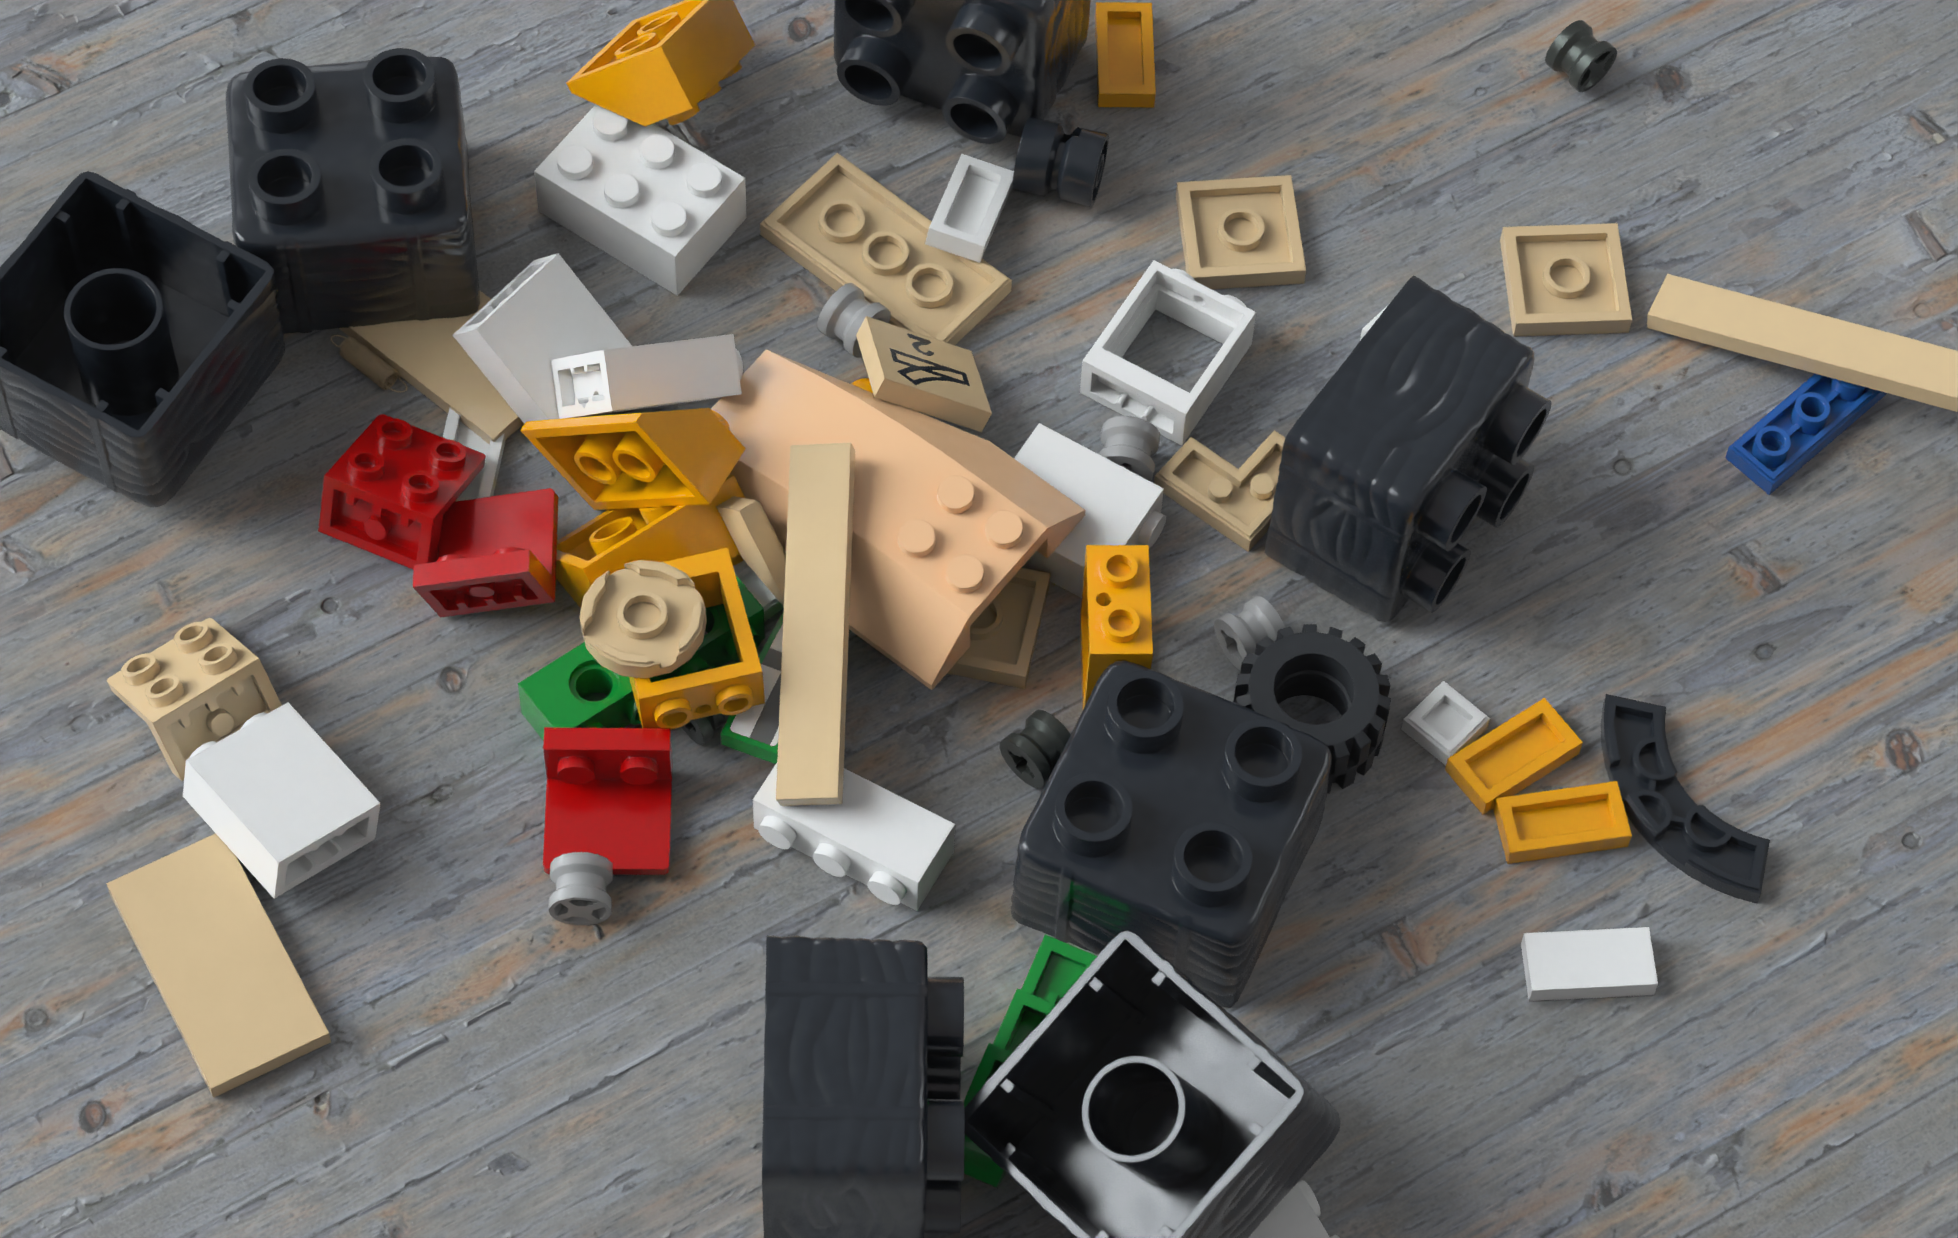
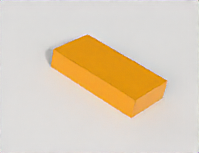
(1125, 54)
(1513, 755)
(1562, 822)

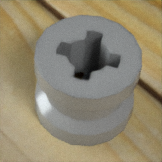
(845, 314)
(1131, 444)
(1241, 632)
(580, 888)

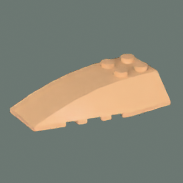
(933, 509)

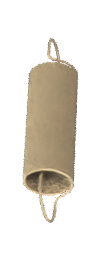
(368, 363)

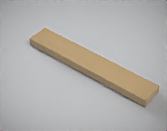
(1807, 341)
(816, 625)

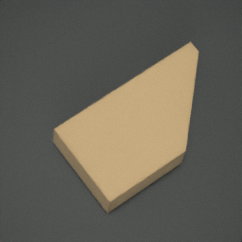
(756, 541)

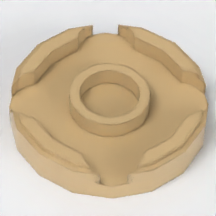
(643, 619)

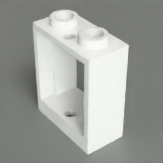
(647, 376)
(1144, 395)

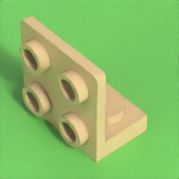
(195, 689)

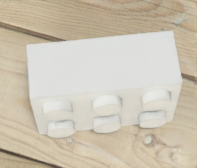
(641, 196)

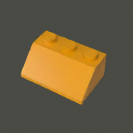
(666, 62)
(640, 456)
(642, 534)

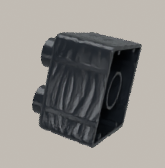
(971, 58)
(355, 188)
(131, 339)
(1405, 455)
(1171, 826)
(860, 1090)
(1149, 1108)

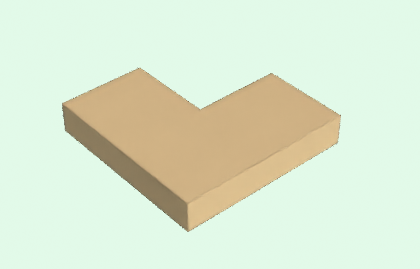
(1220, 494)

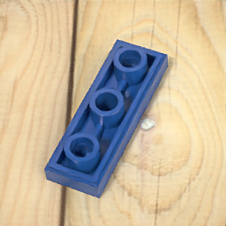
(1799, 429)

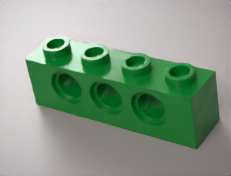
(557, 691)

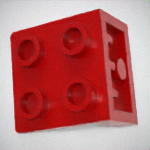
(395, 489)
(493, 555)
(609, 796)

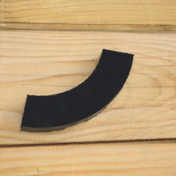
(1665, 814)

